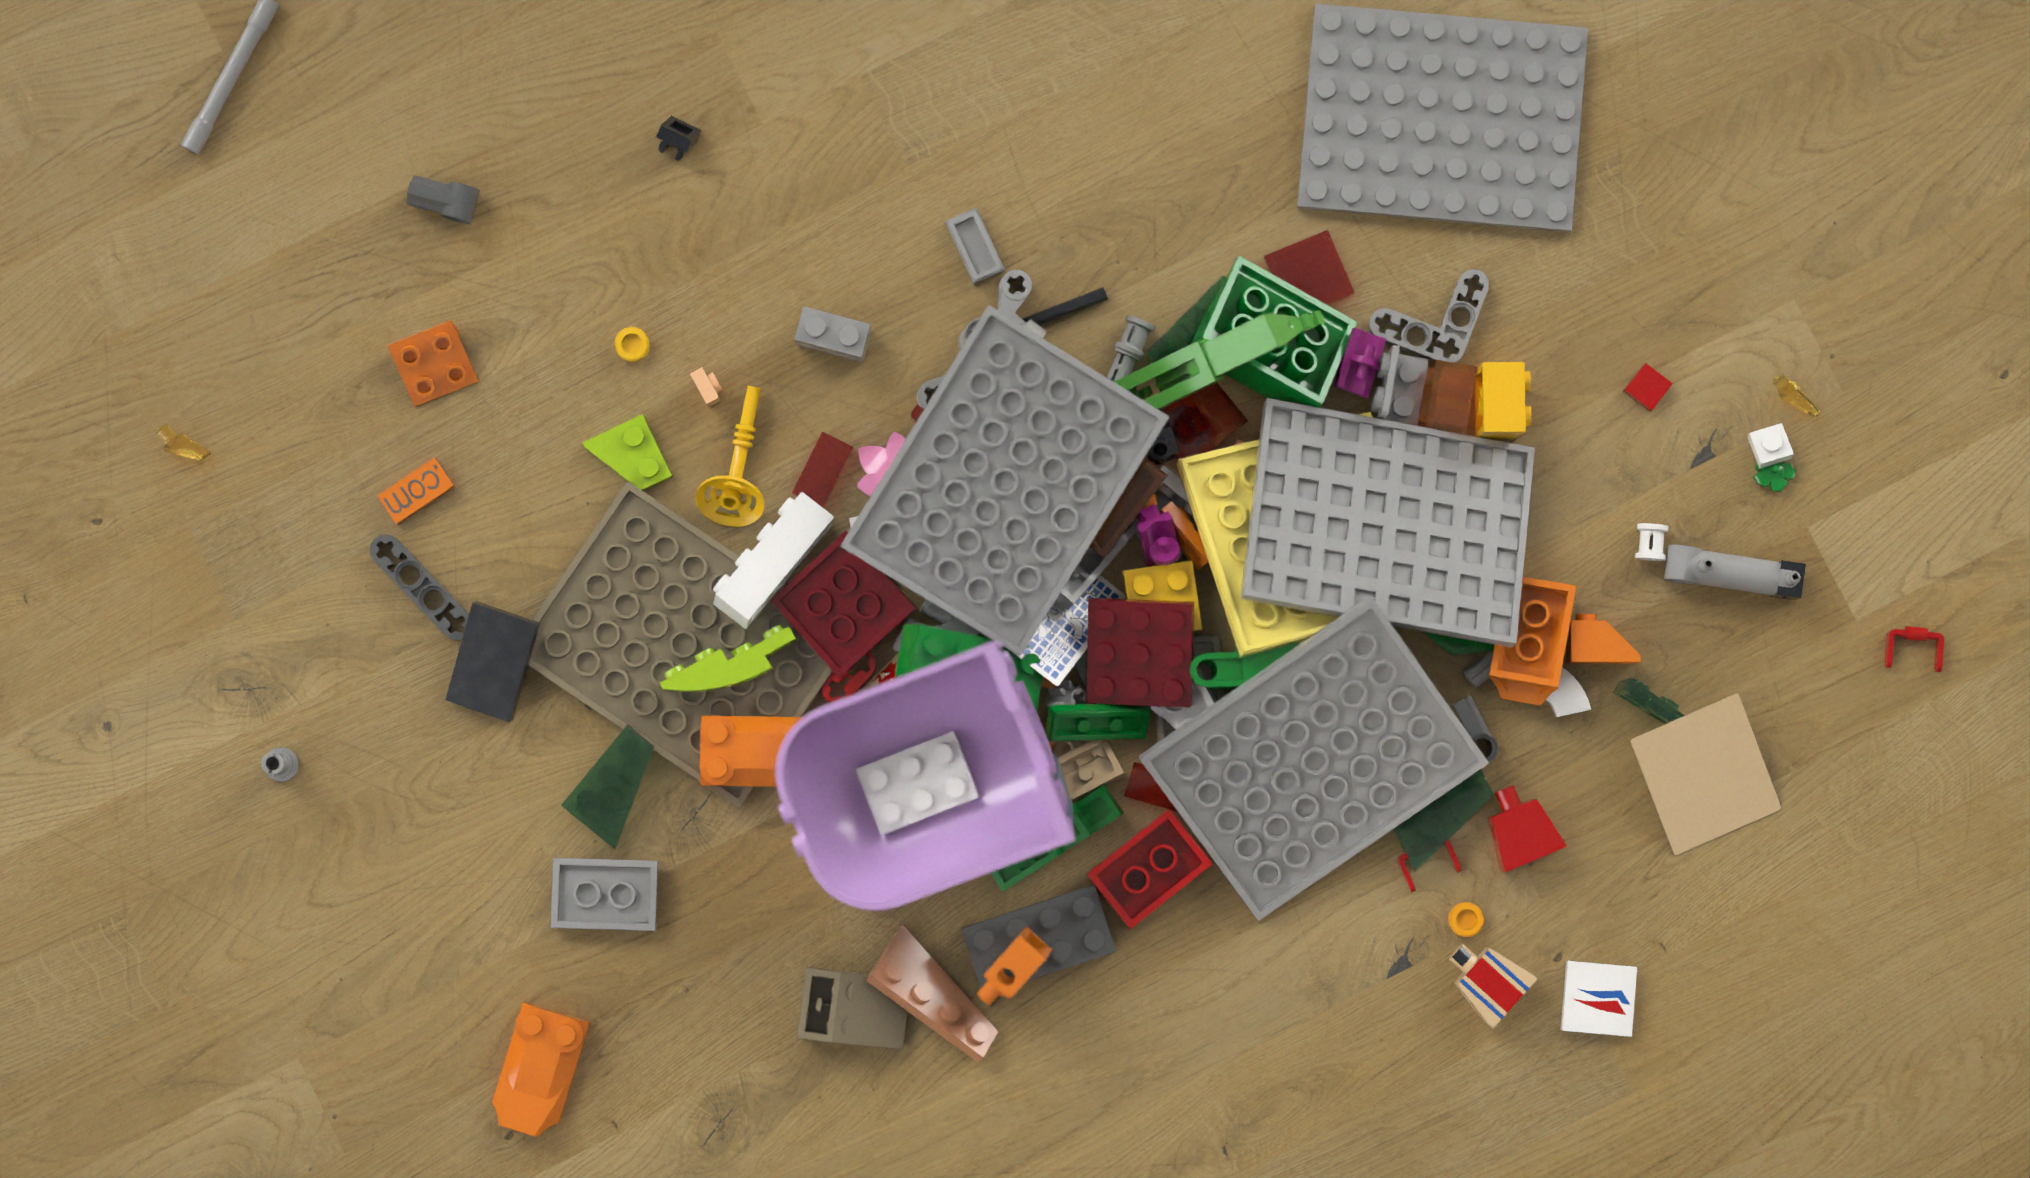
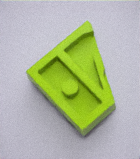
(631, 453)

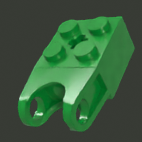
(1232, 671)

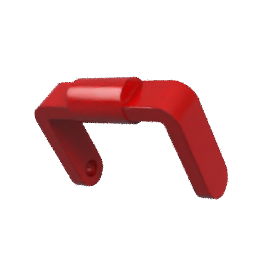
(1915, 634)
(1402, 857)

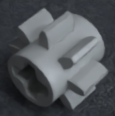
(1066, 694)

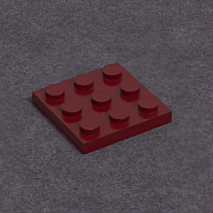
(842, 606)
(1140, 652)

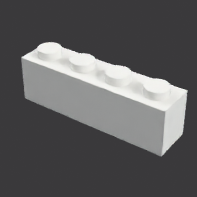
(772, 560)

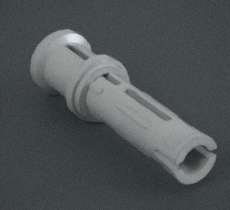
(1130, 347)

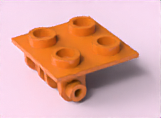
(433, 363)

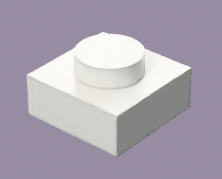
(1770, 445)

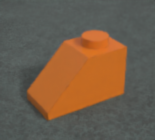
(1597, 643)

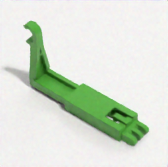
(1207, 361)

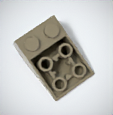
(849, 1011)

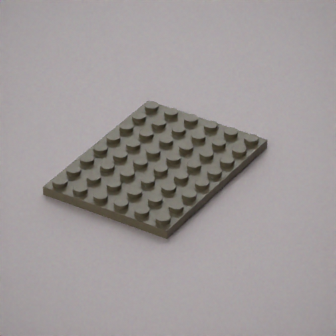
(645, 604)

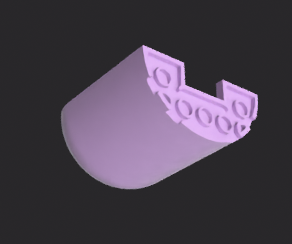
(1005, 749)

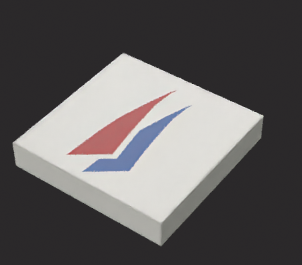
(1598, 998)

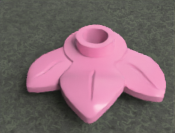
(876, 461)

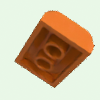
(1534, 664)
(741, 749)
(538, 1069)

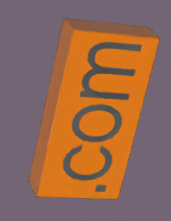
(416, 491)

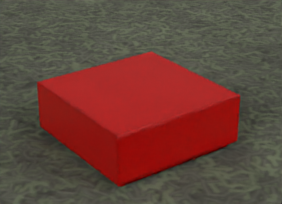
(1647, 387)

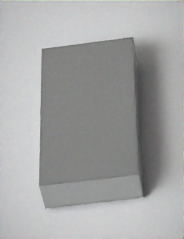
(975, 246)

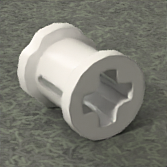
(1656, 552)

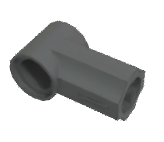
(451, 200)
(1474, 724)

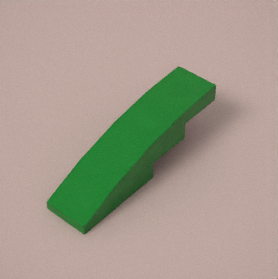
(1089, 816)

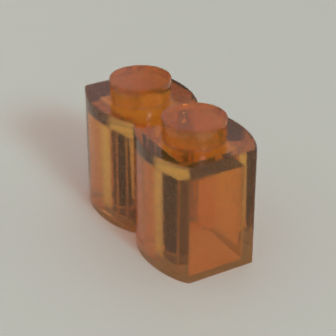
(1449, 396)

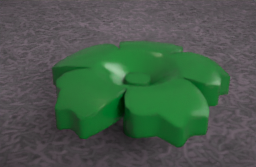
(1775, 475)

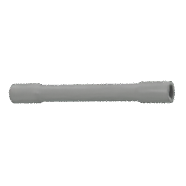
(203, 123)

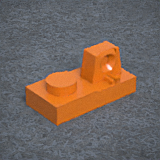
(1187, 537)

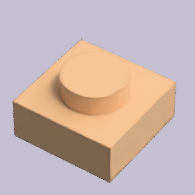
(708, 386)

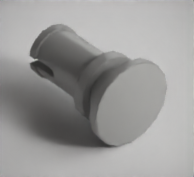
(280, 764)

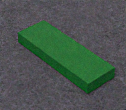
(1097, 722)

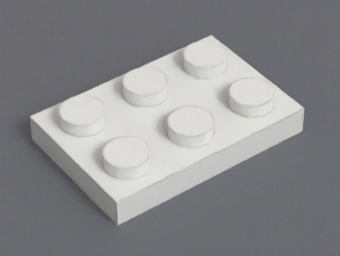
(918, 782)

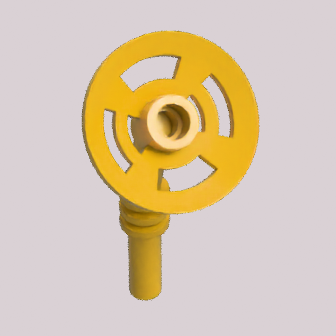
(733, 489)

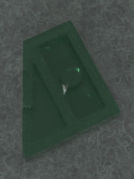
(1640, 696)

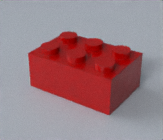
(1149, 869)

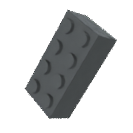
(1067, 923)

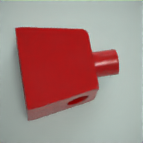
(1521, 831)

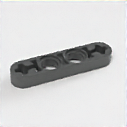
(419, 590)

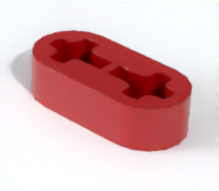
(855, 682)

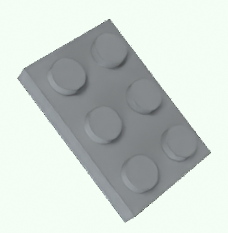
(604, 894)

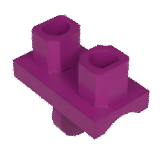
(1360, 362)
(1157, 537)

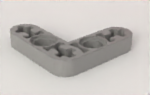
(1447, 330)

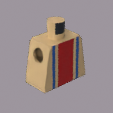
(1490, 982)

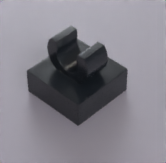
(678, 134)

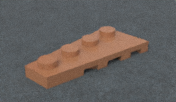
(925, 990)

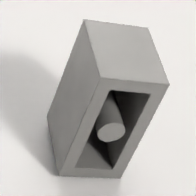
(833, 334)

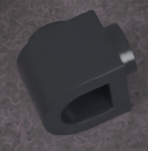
(1164, 446)

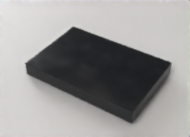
(492, 661)

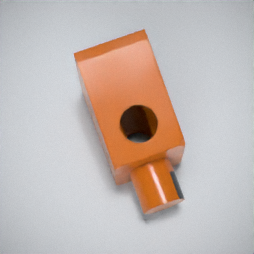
(1023, 958)

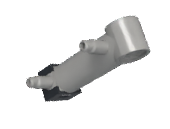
(1734, 572)

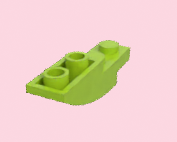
(717, 672)

